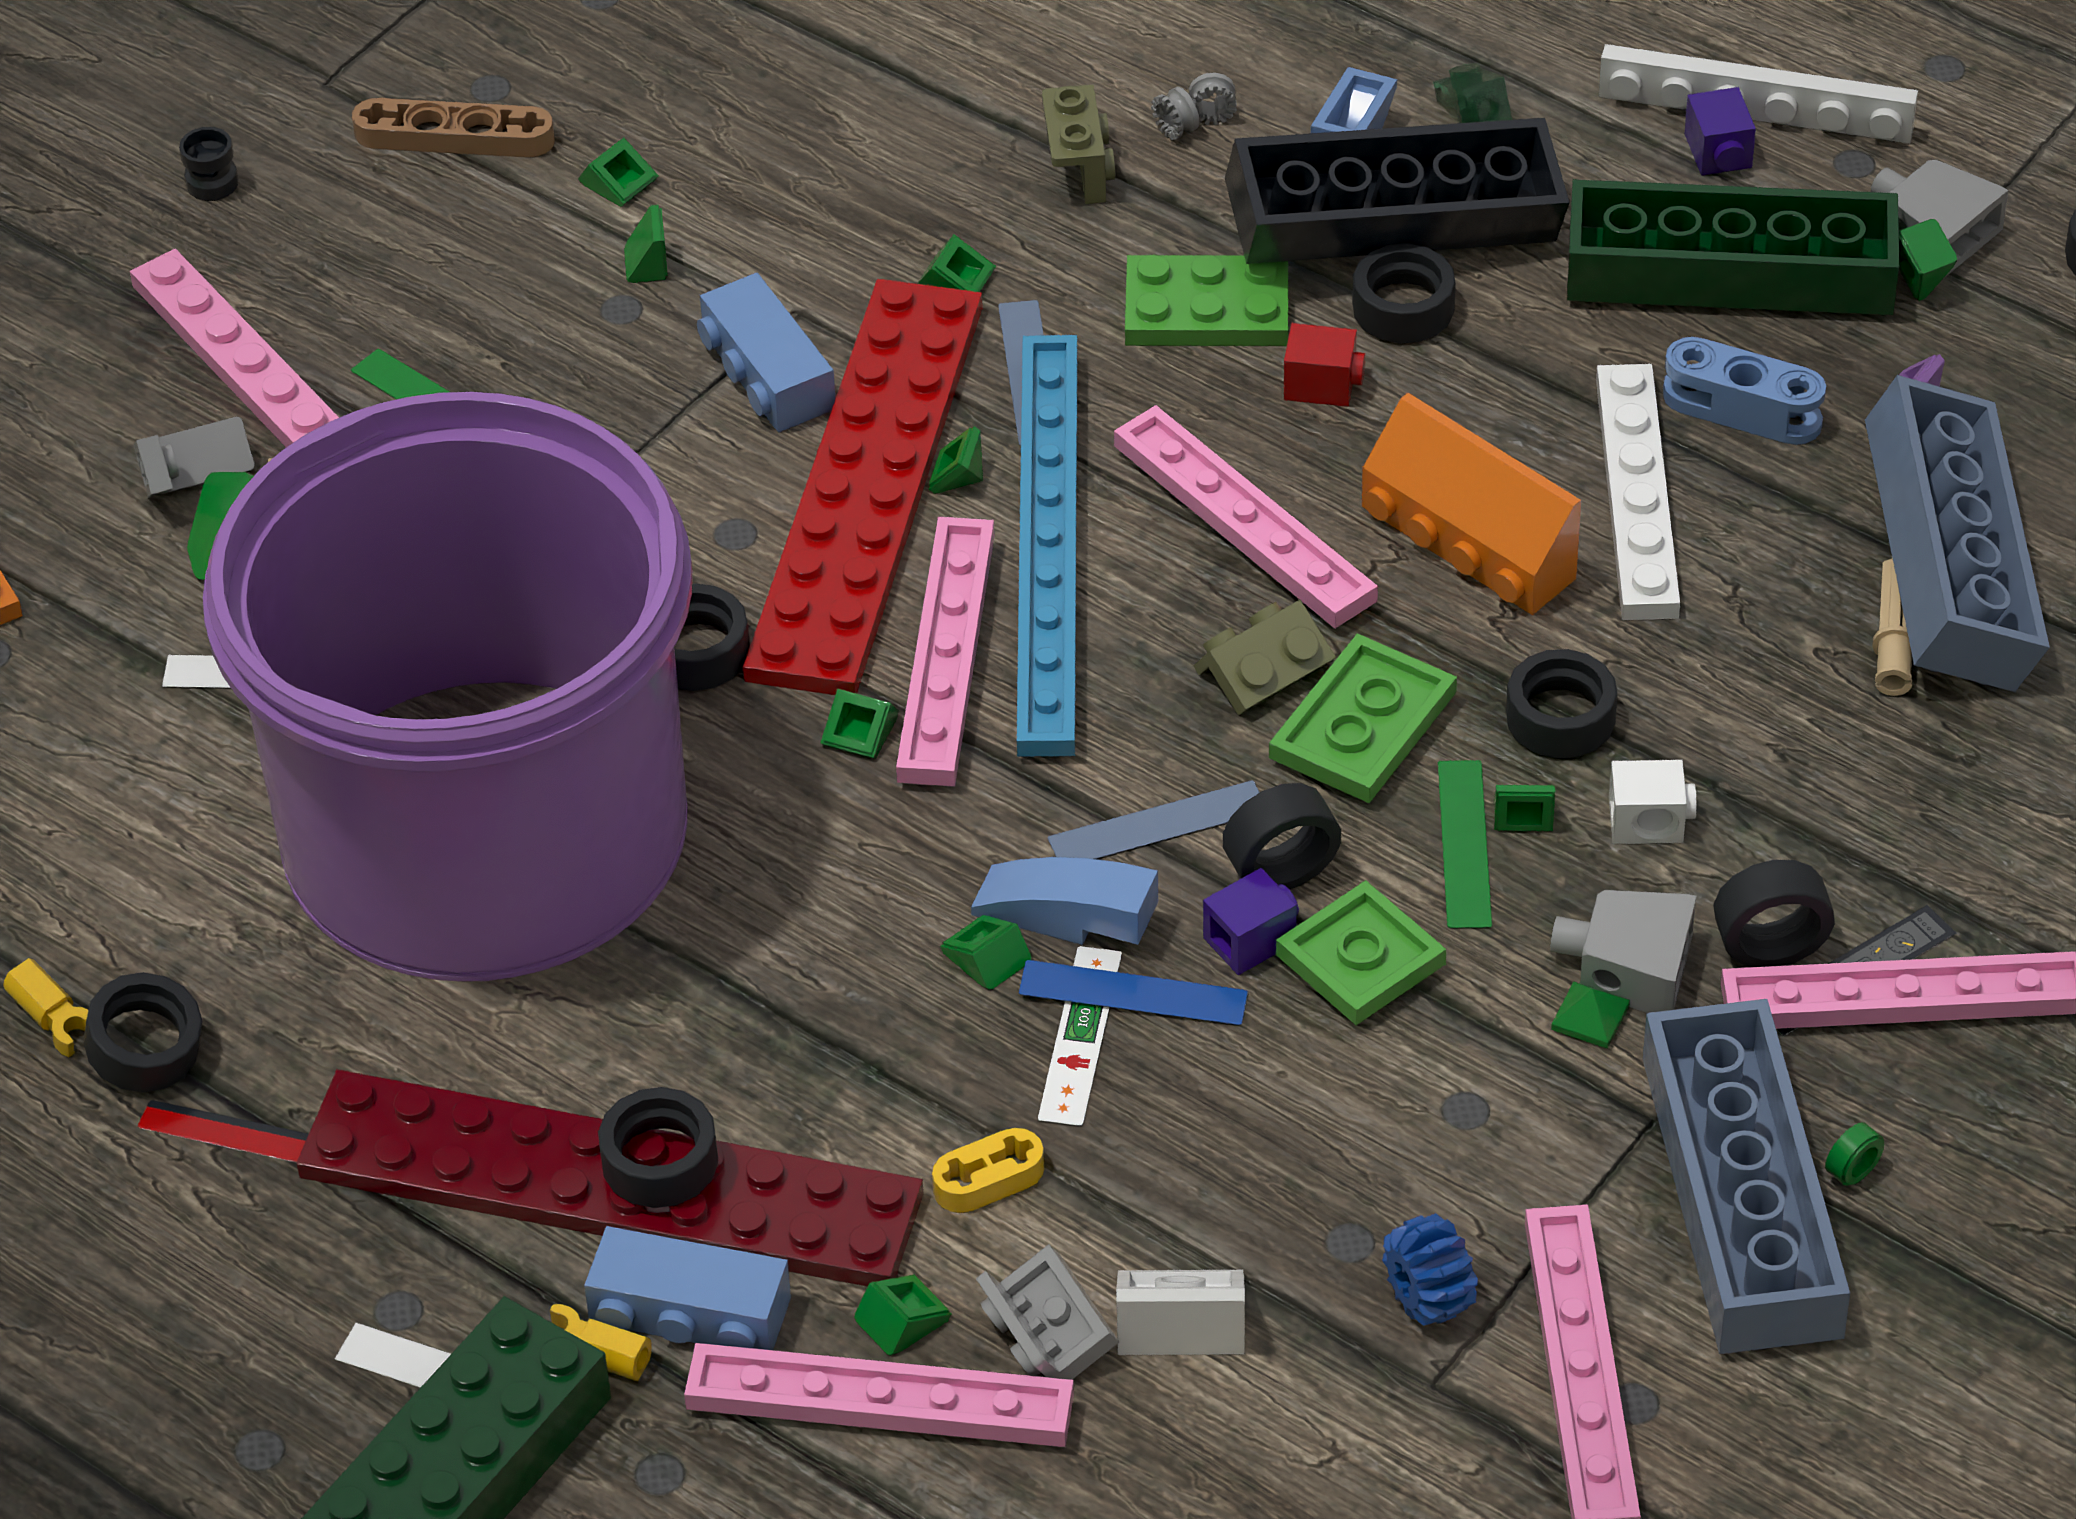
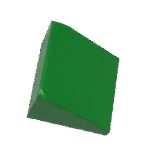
(618, 173)
(646, 249)
(1924, 257)
(958, 267)
(859, 724)
(1524, 807)
(988, 950)
(899, 1312)

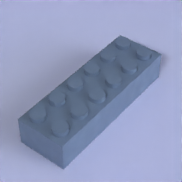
(1956, 534)
(1745, 1177)

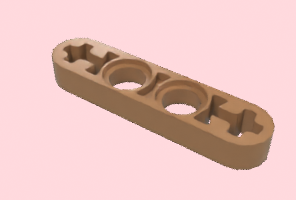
(452, 133)

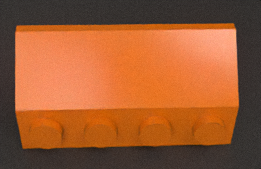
(1473, 505)

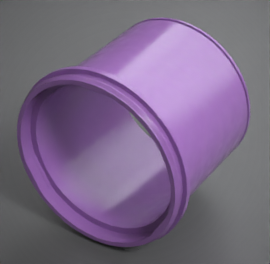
(436, 556)

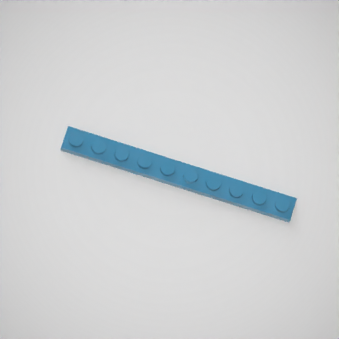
(1047, 548)

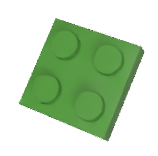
(1361, 952)

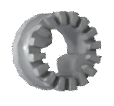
(1224, 104)
(1175, 113)

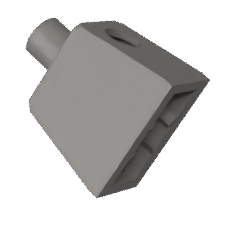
(1962, 203)
(1632, 945)

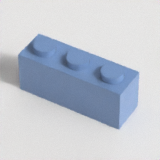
(766, 352)
(687, 1290)

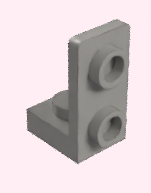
(191, 455)

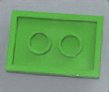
(1205, 301)
(1363, 718)

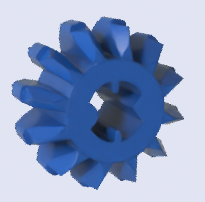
(1430, 1269)

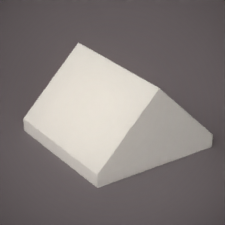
(1180, 1312)

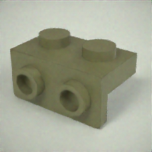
(1079, 136)
(1266, 657)

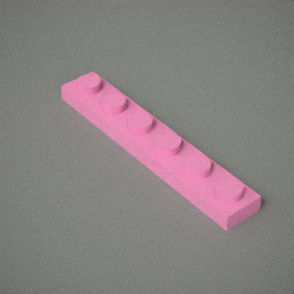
(231, 347)
(1246, 516)
(945, 652)
(1909, 989)
(1581, 1364)
(879, 1394)

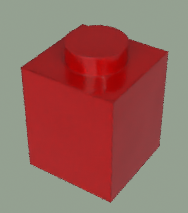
(1322, 365)

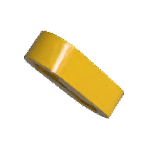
(988, 1170)

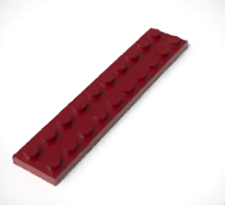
(549, 1172)

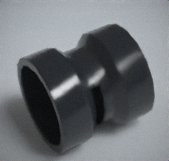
(208, 172)

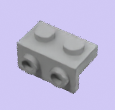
(1049, 1317)

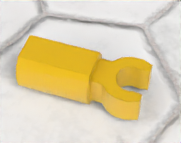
(46, 1003)
(624, 1350)

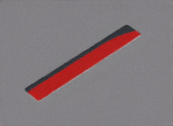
(223, 1130)

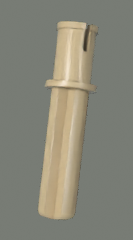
(1892, 639)

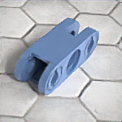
(1743, 390)

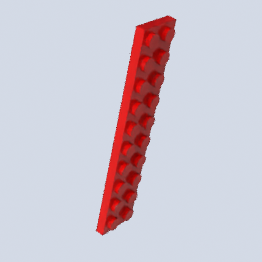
(863, 489)

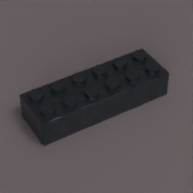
(1395, 186)

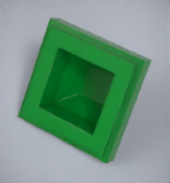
(958, 463)
(1590, 1014)

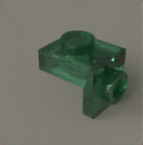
(1474, 94)

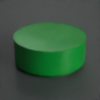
(1855, 1154)

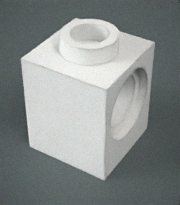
(1649, 801)

